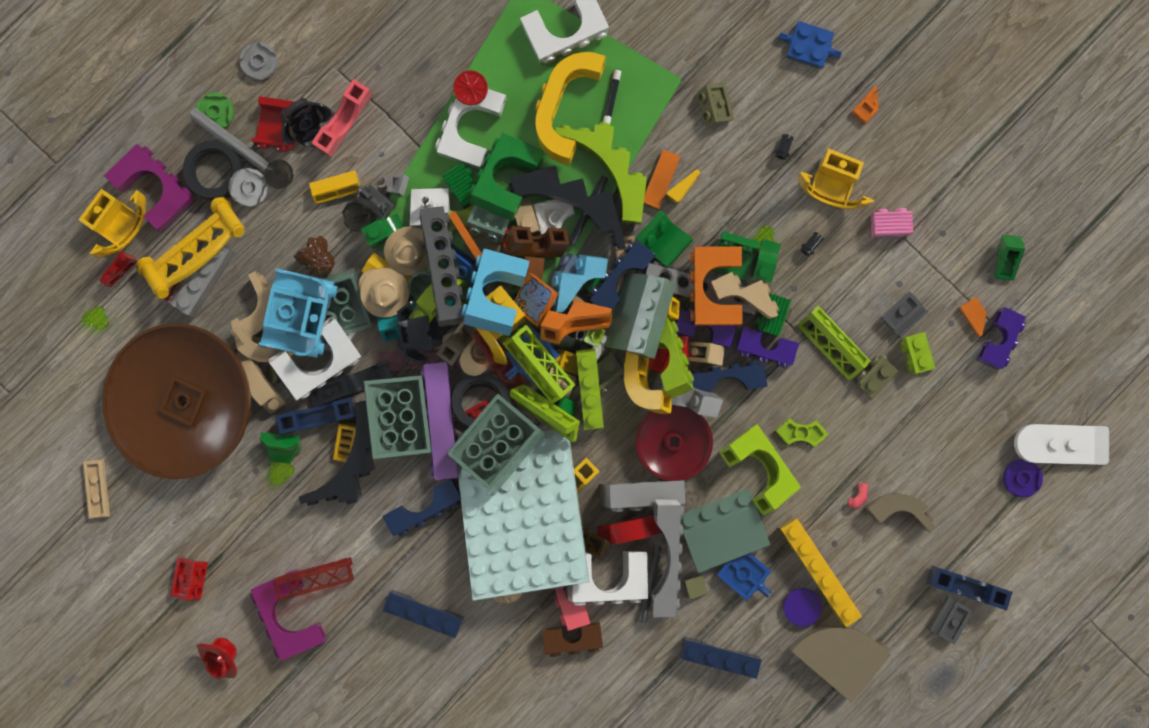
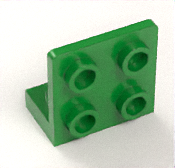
(664, 239)
(749, 248)

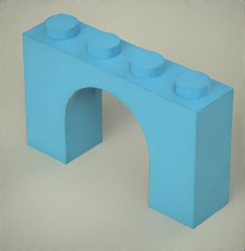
(482, 312)

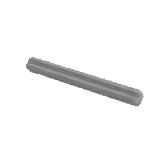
(228, 139)

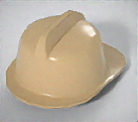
(472, 360)

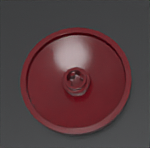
(674, 443)

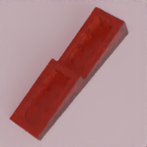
(499, 369)

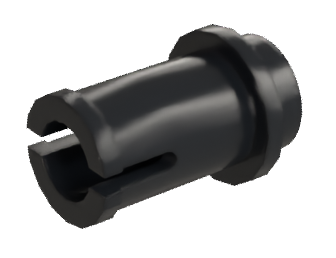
(784, 147)
(809, 247)

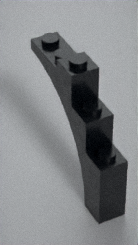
(359, 462)

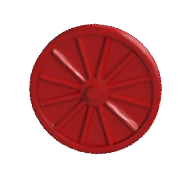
(470, 87)

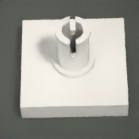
(427, 199)

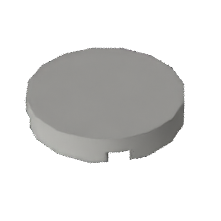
(258, 61)
(248, 187)

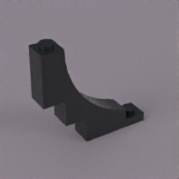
(597, 208)

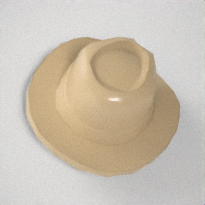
(405, 251)
(384, 292)

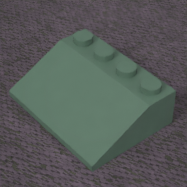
(347, 304)
(640, 314)
(397, 417)
(496, 444)
(723, 530)

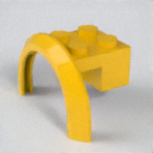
(835, 181)
(114, 221)
(500, 297)

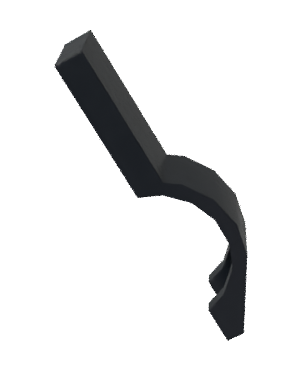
(349, 384)

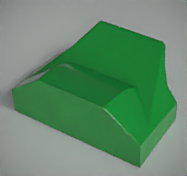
(280, 447)

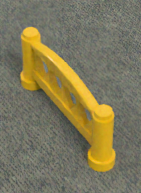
(156, 271)

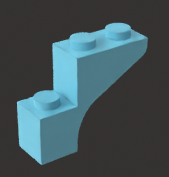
(568, 283)

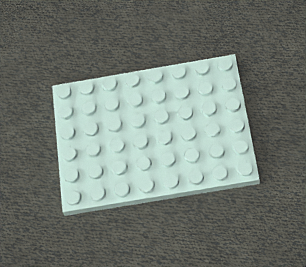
(527, 531)

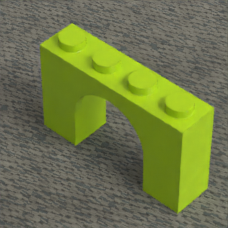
(780, 482)

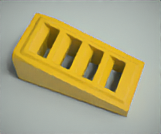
(679, 191)
(339, 440)

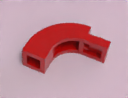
(630, 529)

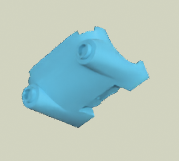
(297, 313)

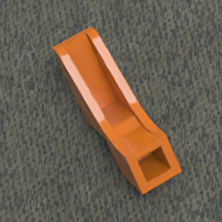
(579, 318)

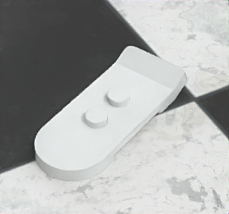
(1063, 444)

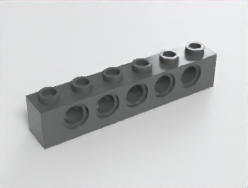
(437, 217)

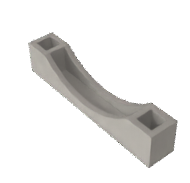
(664, 596)

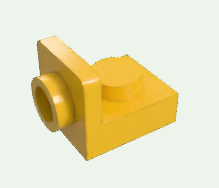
(567, 361)

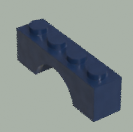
(636, 258)
(751, 376)
(316, 416)
(401, 519)
(969, 587)
(424, 615)
(719, 658)

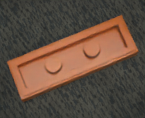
(661, 179)
(465, 235)

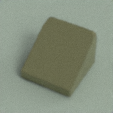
(271, 375)
(695, 586)

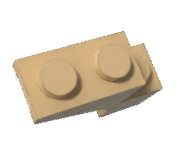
(754, 295)

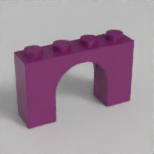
(174, 198)
(285, 642)

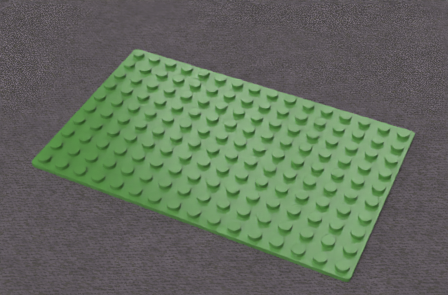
(514, 70)

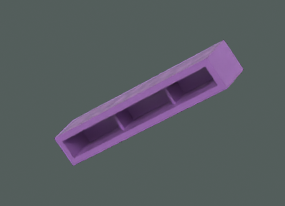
(441, 419)

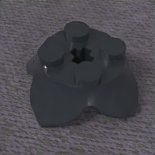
(303, 120)

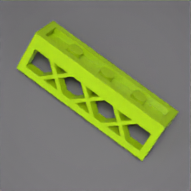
(827, 327)
(537, 367)
(546, 412)

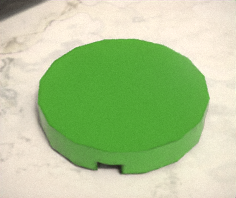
(217, 108)

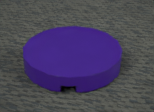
(1022, 478)
(802, 607)

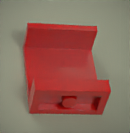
(271, 125)

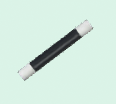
(612, 96)

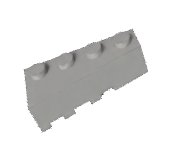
(639, 494)

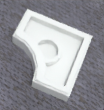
(552, 214)

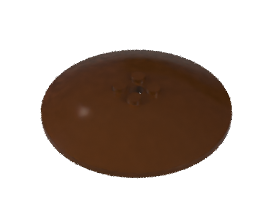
(145, 406)

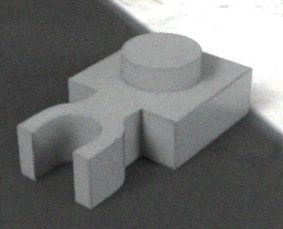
(395, 184)

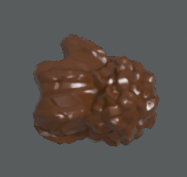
(316, 257)

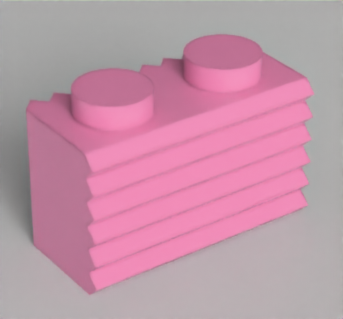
(892, 223)

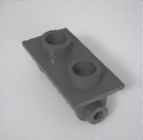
(375, 201)

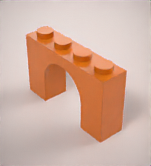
(705, 311)

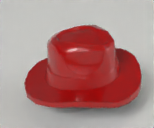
(219, 658)

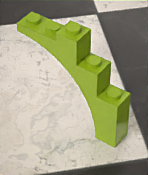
(599, 143)

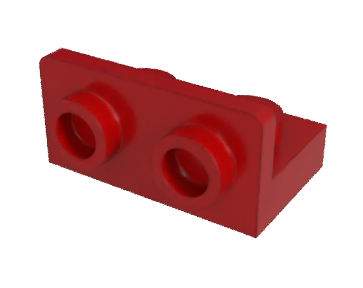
(189, 579)

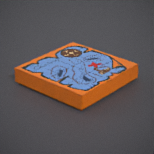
(535, 299)

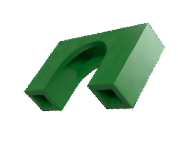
(506, 152)

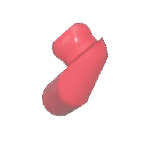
(861, 498)

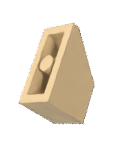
(526, 218)
(705, 353)

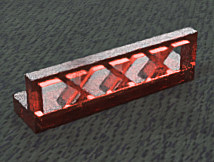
(347, 562)

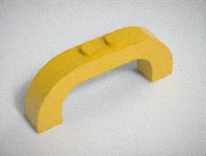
(572, 67)
(636, 377)

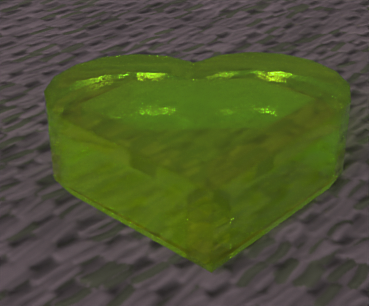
(765, 232)
(96, 317)
(281, 471)

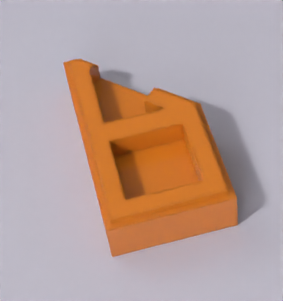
(867, 107)
(975, 315)

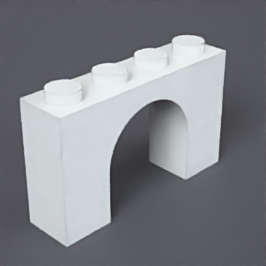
(548, 46)
(452, 145)
(301, 381)
(631, 587)

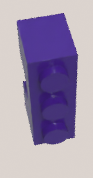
(1010, 325)
(720, 334)
(782, 354)

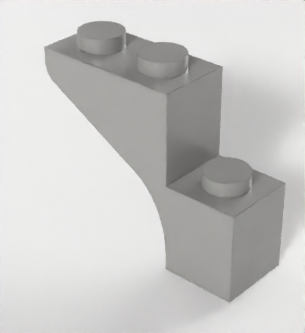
(697, 400)

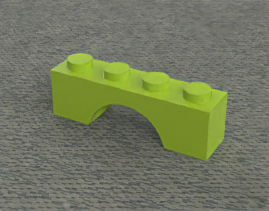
(676, 377)
(589, 389)

